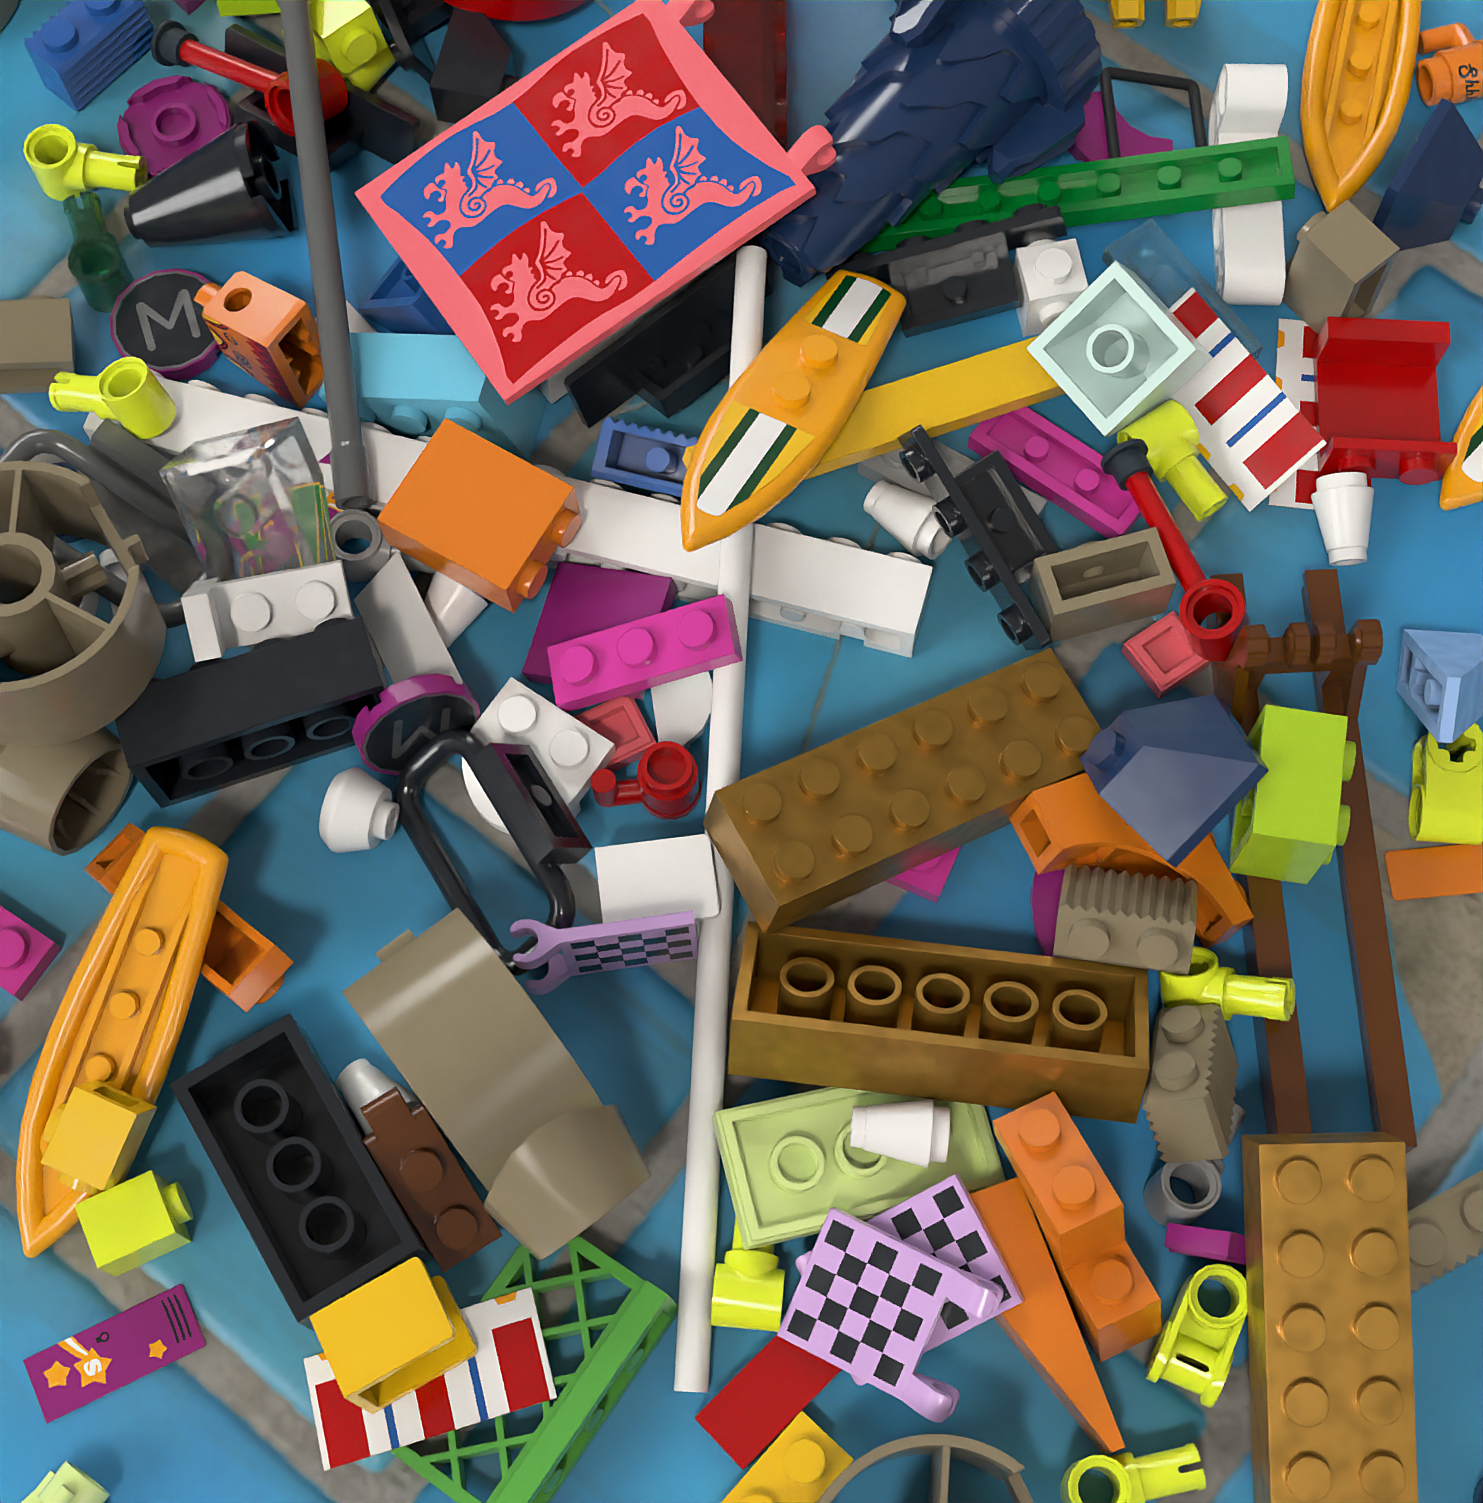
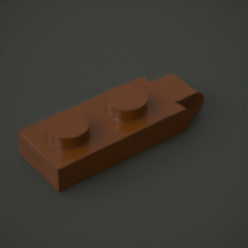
(427, 1179)

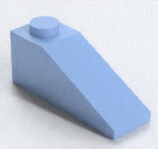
(1442, 680)

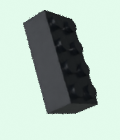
(252, 712)
(297, 1168)

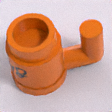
(1452, 72)

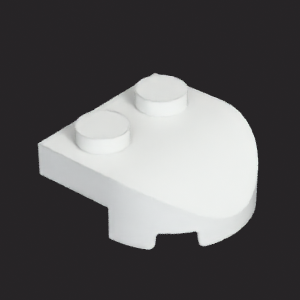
(561, 743)

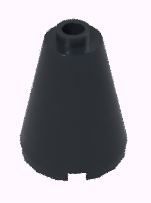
(215, 194)

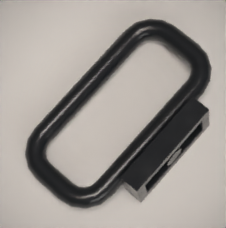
(529, 810)

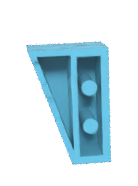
(423, 378)

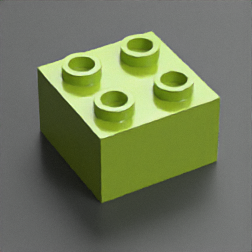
(1295, 810)

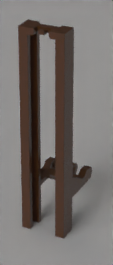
(1339, 674)

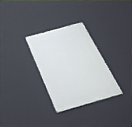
(403, 625)

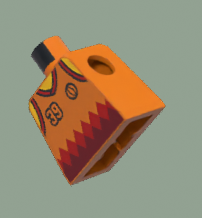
(250, 322)

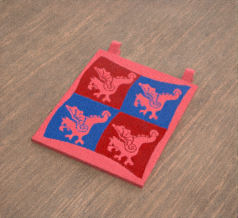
(588, 193)

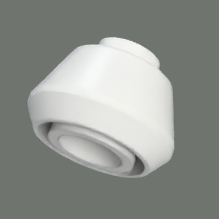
(357, 812)

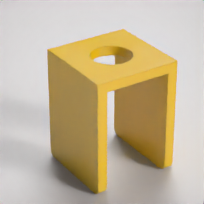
(393, 1335)

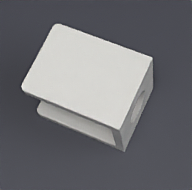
(658, 879)

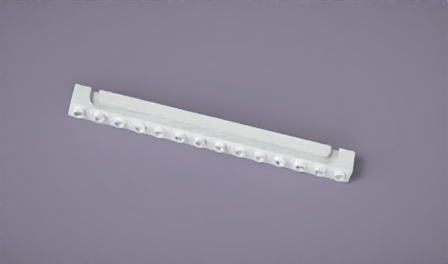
(793, 577)

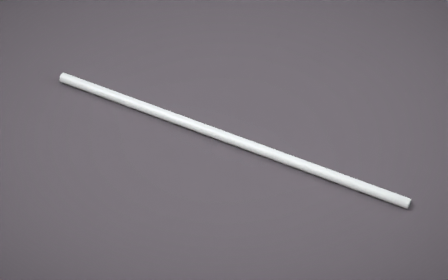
(715, 935)

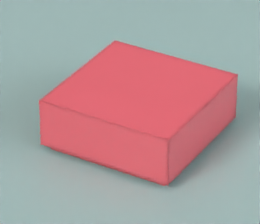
(1163, 655)
(624, 726)

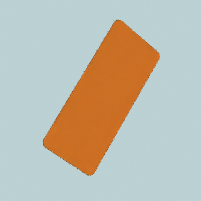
(1435, 871)

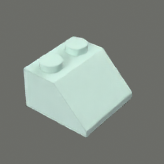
(1118, 350)

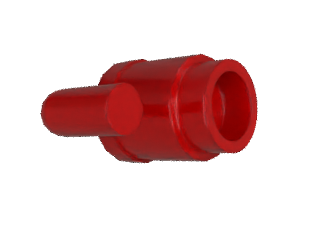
(664, 783)

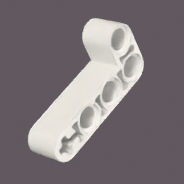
(1250, 236)

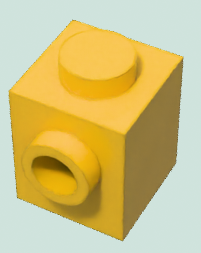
(95, 1136)

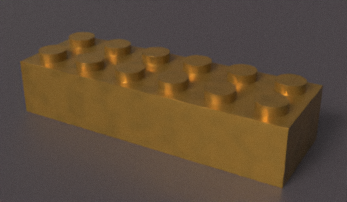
(898, 790)
(940, 1021)
(1329, 1318)

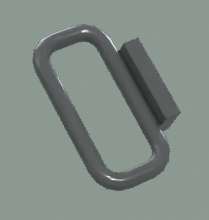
(125, 469)

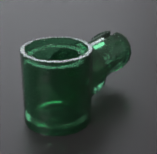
(95, 253)

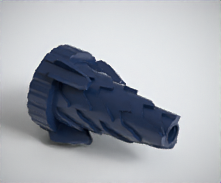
(927, 102)

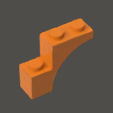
(1077, 826)
(237, 956)
(1082, 1226)

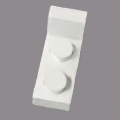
(263, 607)

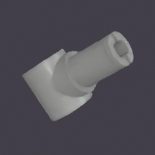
(365, 565)
(1202, 1177)

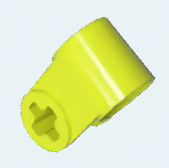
(1446, 793)
(1200, 1337)

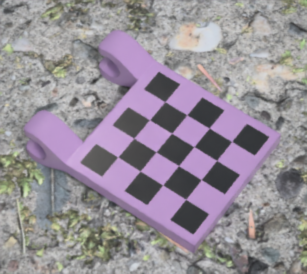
(605, 946)
(950, 1228)
(873, 1306)

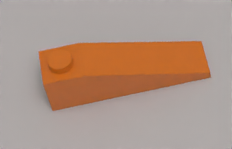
(1044, 1322)

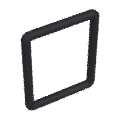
(1151, 79)

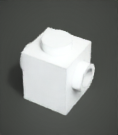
(1047, 282)

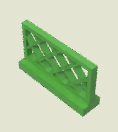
(588, 1393)

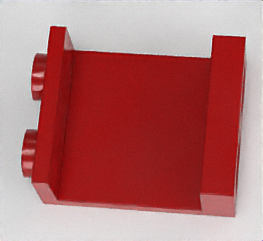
(1381, 398)

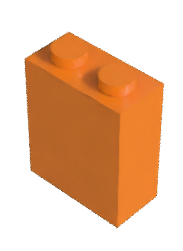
(481, 516)

